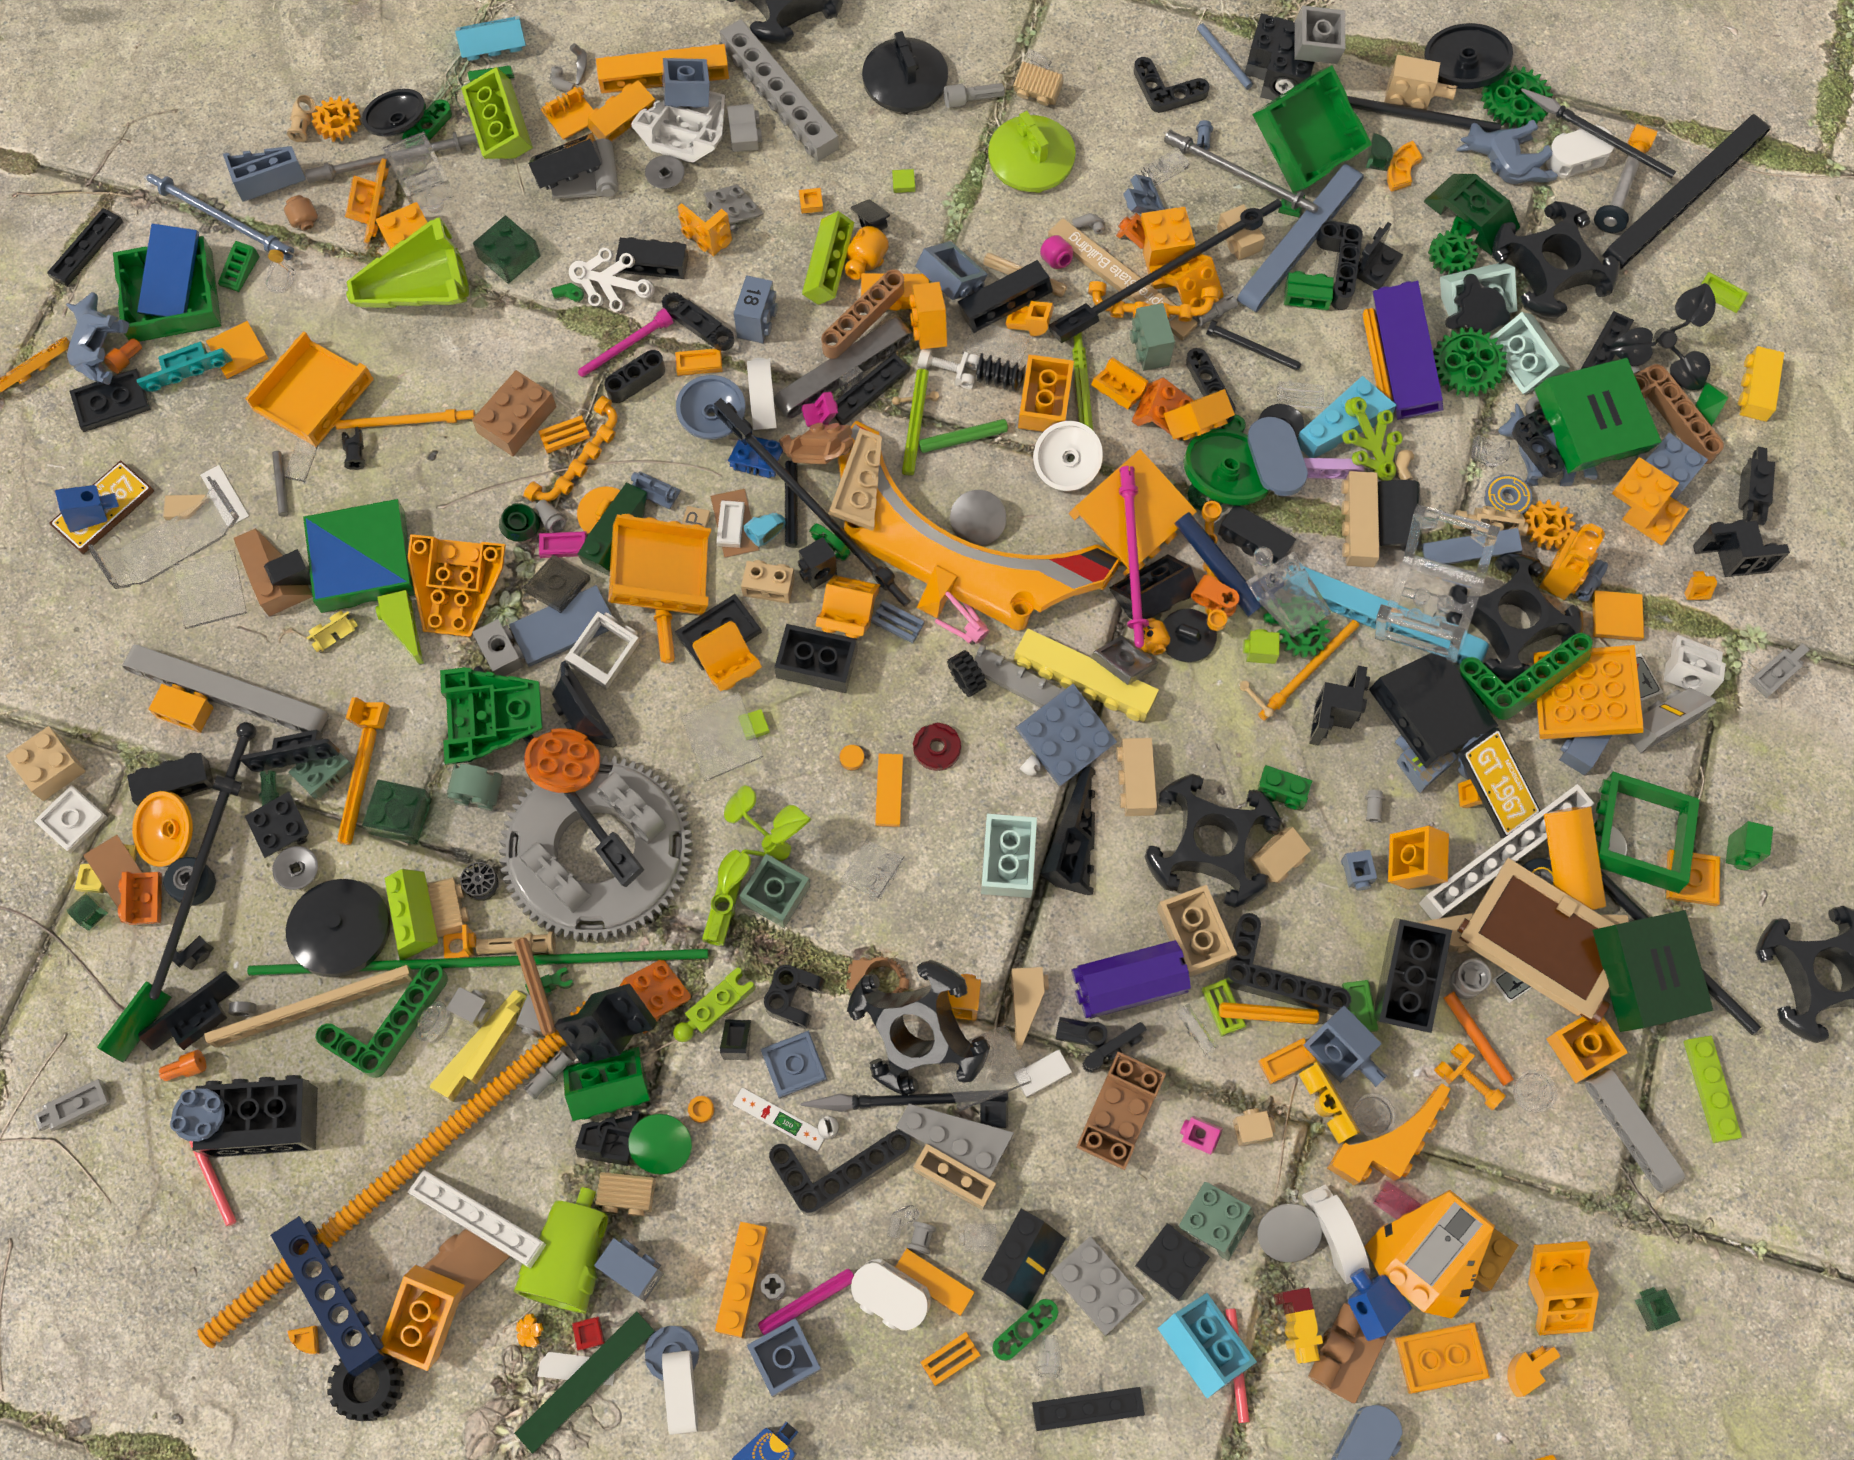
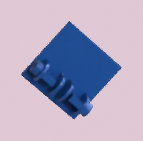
(745, 458)

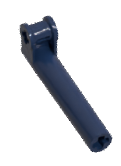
(1218, 562)

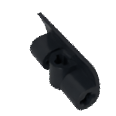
(1395, 511)

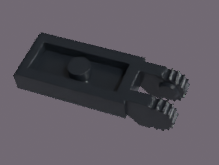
(1131, 1036)

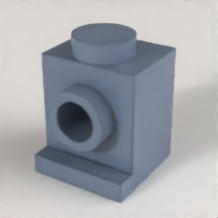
(1362, 862)

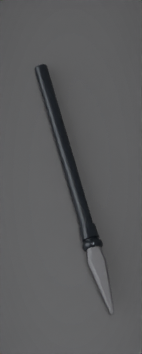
(1552, 106)
(843, 1102)

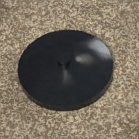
(1470, 55)
(338, 928)

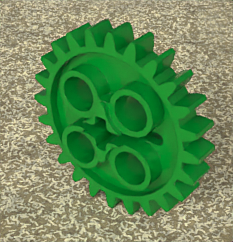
(1510, 103)
(1469, 361)

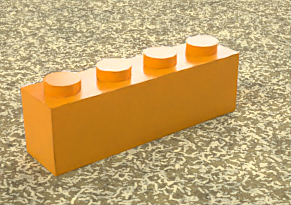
(741, 1280)

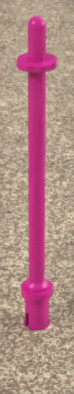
(1128, 492)

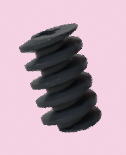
(999, 373)

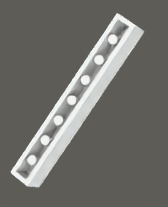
(1486, 866)

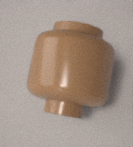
(300, 212)

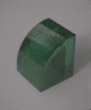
(1379, 153)
(86, 911)

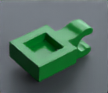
(550, 982)

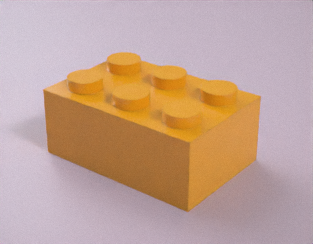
(1045, 392)
(421, 1317)

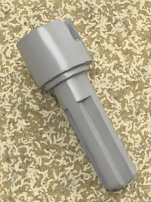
(958, 94)

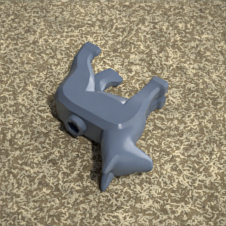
(1505, 153)
(88, 337)
(1533, 472)

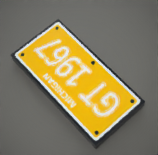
(1499, 782)

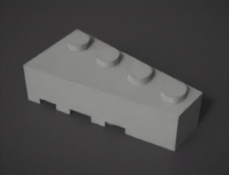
(964, 1140)

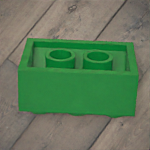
(605, 1085)

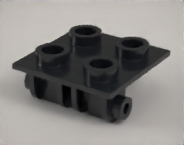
(277, 825)

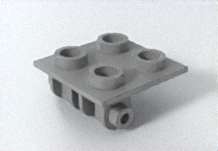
(735, 203)

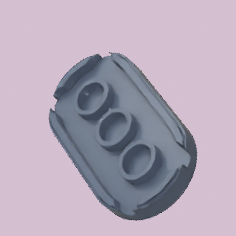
(1277, 456)

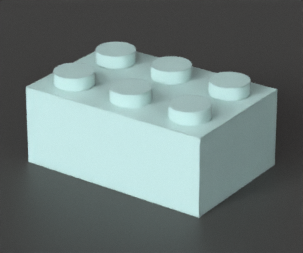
(1009, 855)

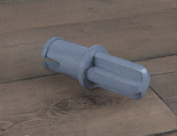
(1592, 580)

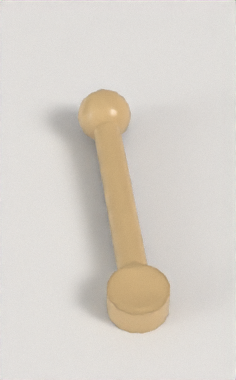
(934, 396)
(1244, 686)

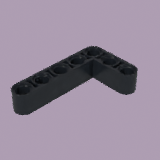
(1276, 978)
(838, 1175)

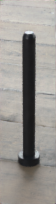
(1253, 346)

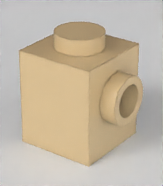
(1253, 1127)

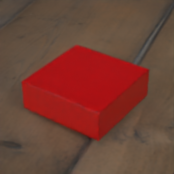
(588, 1333)

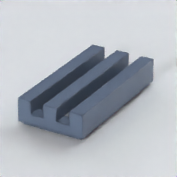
(902, 614)

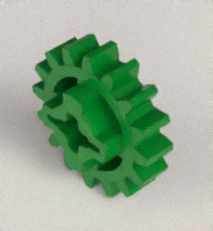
(1452, 252)
(1303, 641)

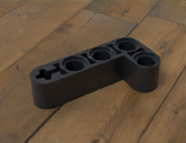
(1340, 242)

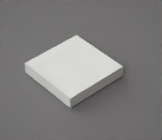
(71, 819)

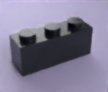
(654, 257)
(1252, 532)
(180, 777)

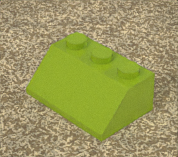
(410, 912)

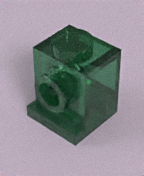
(1665, 1309)

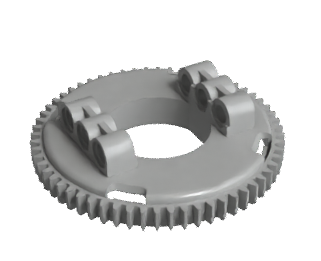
(555, 894)

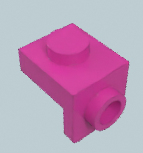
(821, 411)

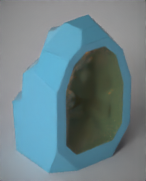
(764, 528)

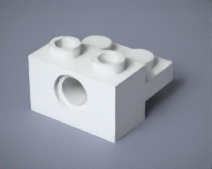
(1694, 666)

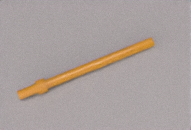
(449, 416)
(1279, 699)

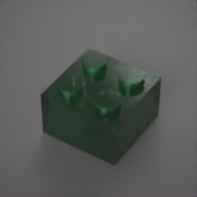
(506, 249)
(397, 811)

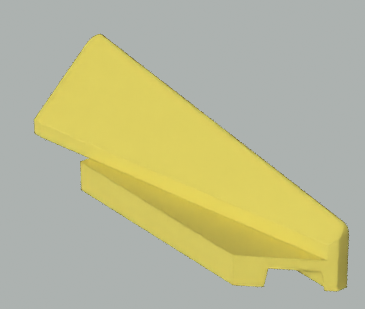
(480, 1050)

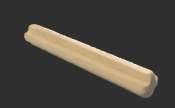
(1008, 267)

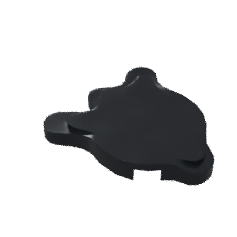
(1479, 307)

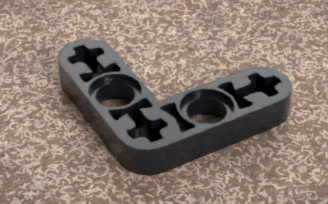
(1161, 93)
(1535, 430)

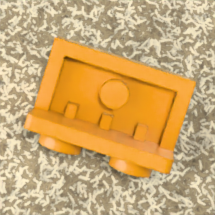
(1120, 383)

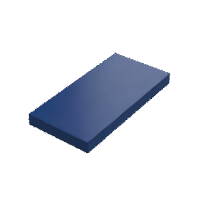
(168, 271)

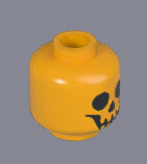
(1155, 637)

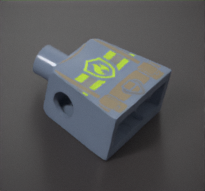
(1414, 769)

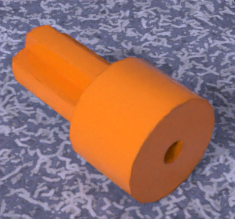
(118, 359)
(187, 1065)

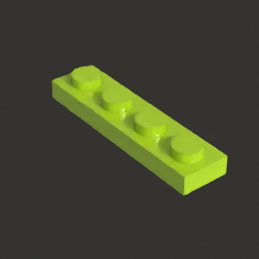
(1712, 1089)

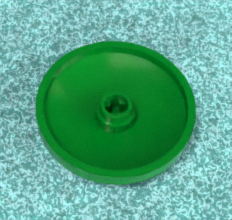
(1223, 467)

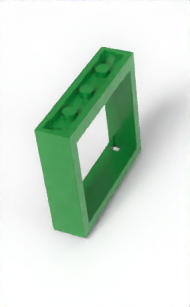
(1688, 806)

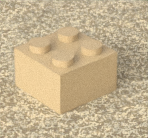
(45, 763)

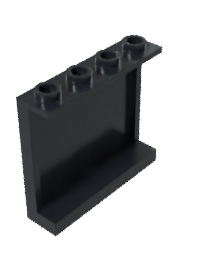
(1432, 707)

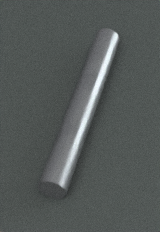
(280, 483)

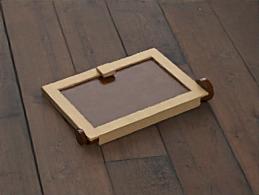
(1541, 939)

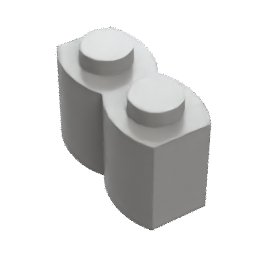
(743, 127)

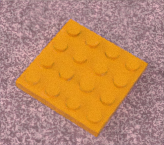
(1595, 698)

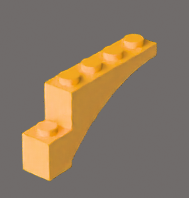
(1394, 1150)

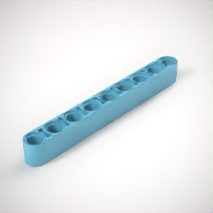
(1364, 609)

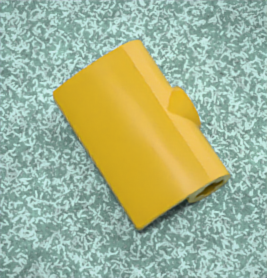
(1316, 1080)

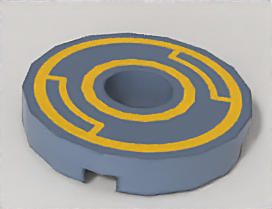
(1508, 484)

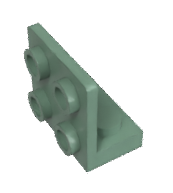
(1217, 1219)

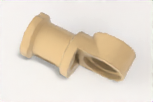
(299, 114)

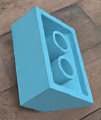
(490, 38)
(1206, 1345)

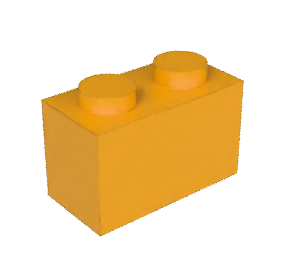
(181, 708)

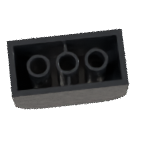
(1412, 974)

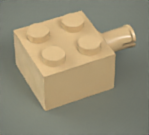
(1415, 83)

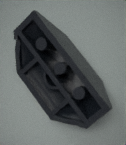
(578, 708)

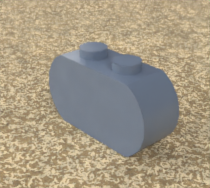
(1370, 1435)

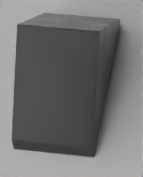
(288, 570)
(736, 1040)

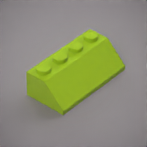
(496, 116)

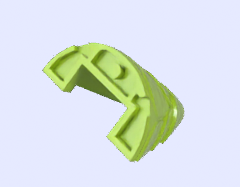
(413, 273)

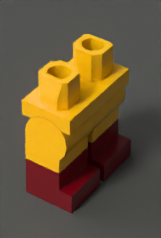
(1301, 1324)

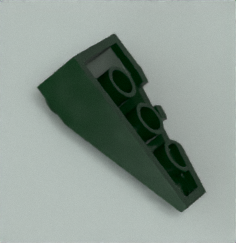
(598, 544)

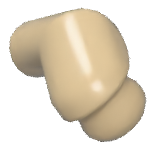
(1402, 461)

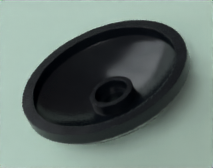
(394, 112)

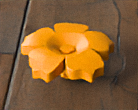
(529, 1331)

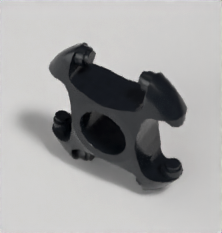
(785, 13)
(1565, 242)
(1522, 593)
(1234, 822)
(1798, 961)
(904, 1048)

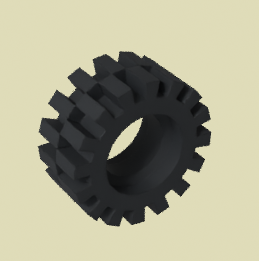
(967, 673)

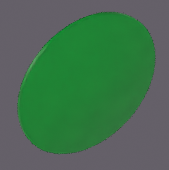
(660, 1144)

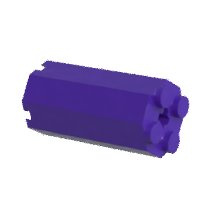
(1131, 979)

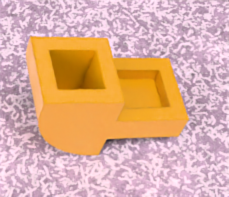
(1031, 318)
(1524, 1372)

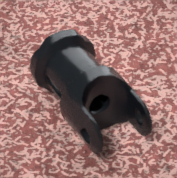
(353, 450)

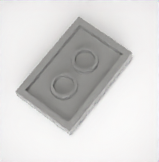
(1097, 1285)

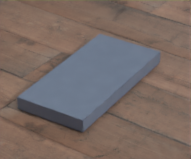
(554, 632)

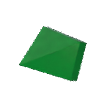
(1711, 402)

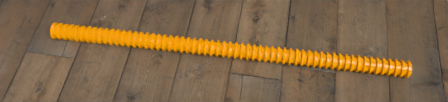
(384, 1185)

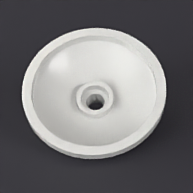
(1057, 444)

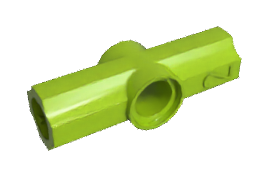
(719, 921)

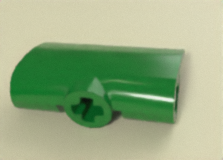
(136, 1017)

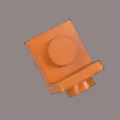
(1133, 229)

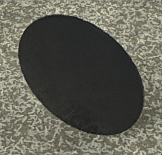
(1189, 635)

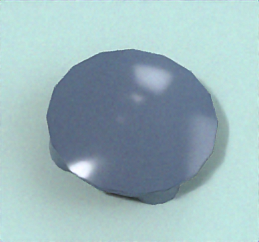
(197, 1114)

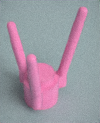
(975, 628)

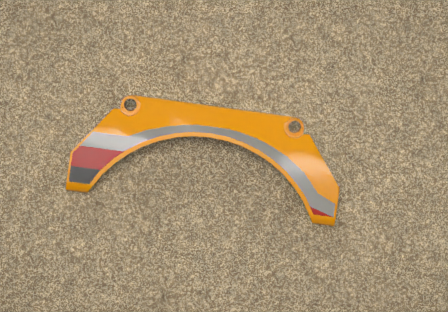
(988, 579)

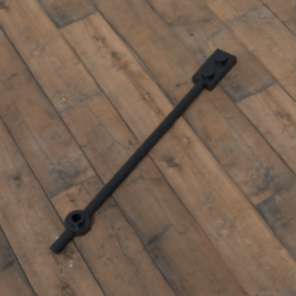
(1085, 316)
(743, 430)
(611, 847)

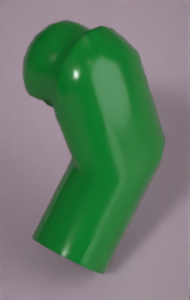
(568, 290)

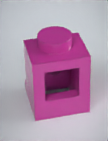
(1206, 1144)

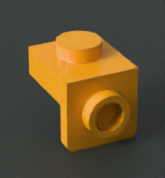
(367, 713)

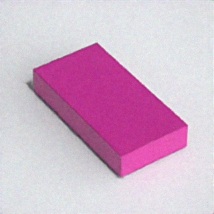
(561, 544)

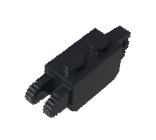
(1757, 486)

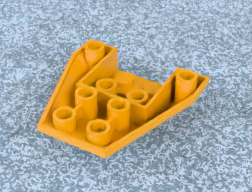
(453, 581)

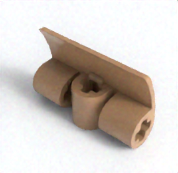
(466, 1260)
(1345, 1357)

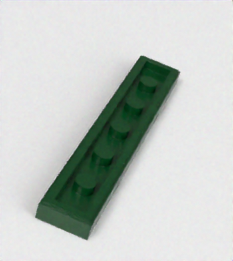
(584, 1382)

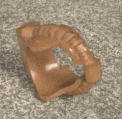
(865, 966)

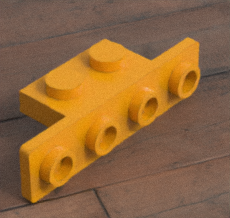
(364, 200)

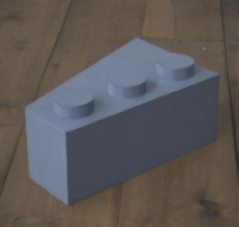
(263, 172)

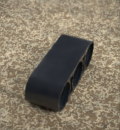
(630, 386)

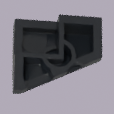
(607, 1139)

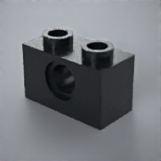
(817, 563)

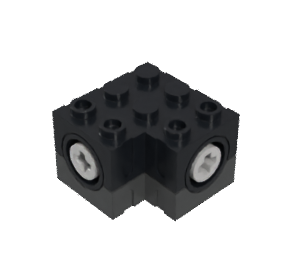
(1274, 57)

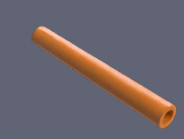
(1478, 1038)

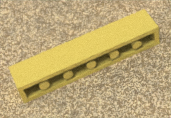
(1090, 678)

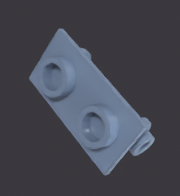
(658, 491)

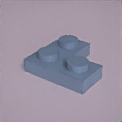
(1144, 195)

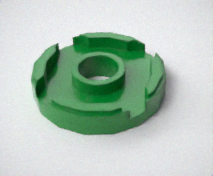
(837, 546)

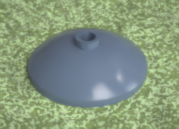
(698, 400)

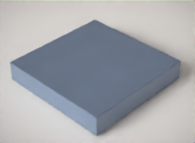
(793, 1064)

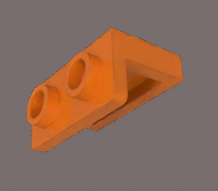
(140, 898)

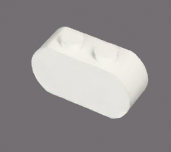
(1578, 153)
(890, 1295)

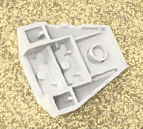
(682, 130)

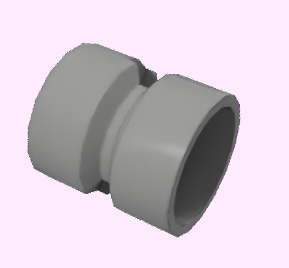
(1475, 977)

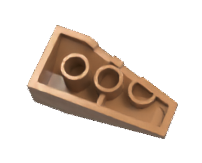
(255, 553)

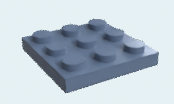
(1066, 734)

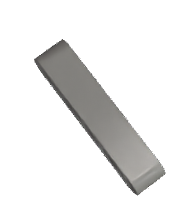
(1634, 1130)

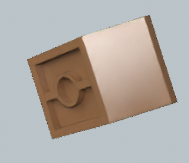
(1120, 1110)

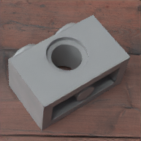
(491, 637)

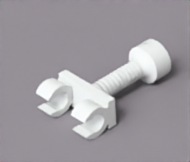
(964, 380)

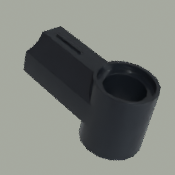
(1078, 1031)

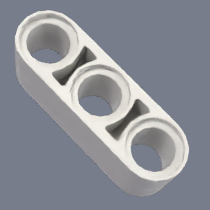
(679, 1392)

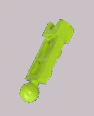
(714, 1006)

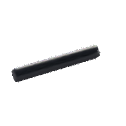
(791, 508)

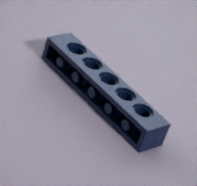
(288, 1241)

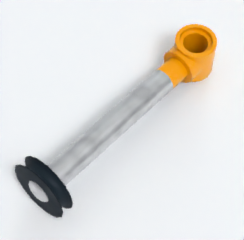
(1613, 217)

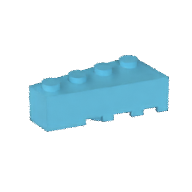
(1328, 427)

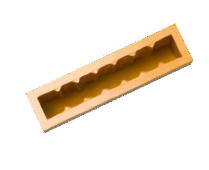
(1575, 855)

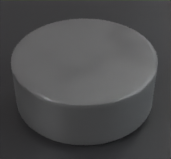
(242, 1009)

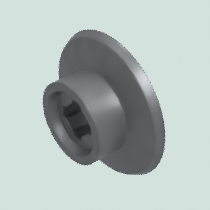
(664, 165)
(293, 858)

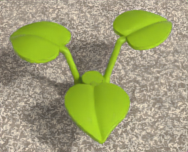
(785, 824)

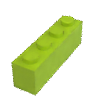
(828, 258)

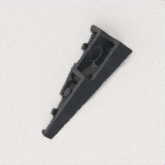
(1069, 855)

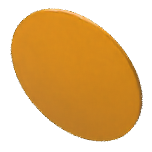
(594, 505)

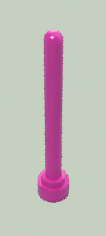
(661, 320)

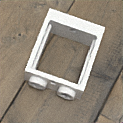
(588, 669)

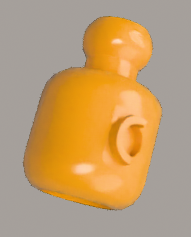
(865, 251)

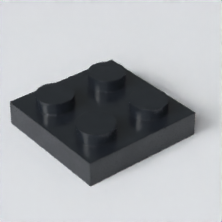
(1172, 1261)

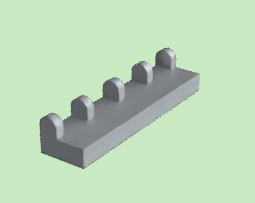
(1015, 678)

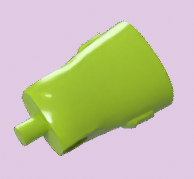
(565, 1269)

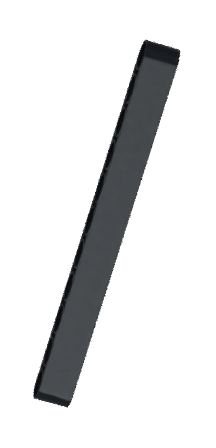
(1687, 190)

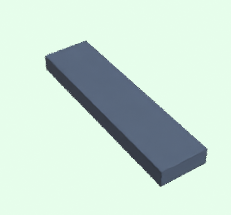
(1467, 549)

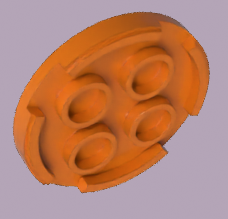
(562, 761)

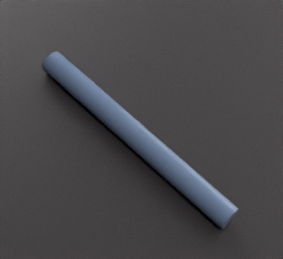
(1223, 54)

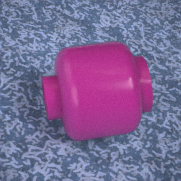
(1056, 252)

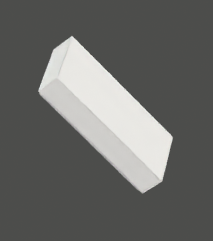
(730, 524)
(1046, 1072)

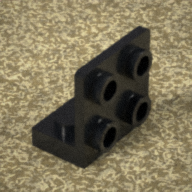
(1378, 260)

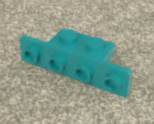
(182, 364)

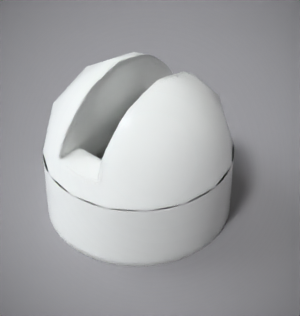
(1030, 766)
(822, 1127)

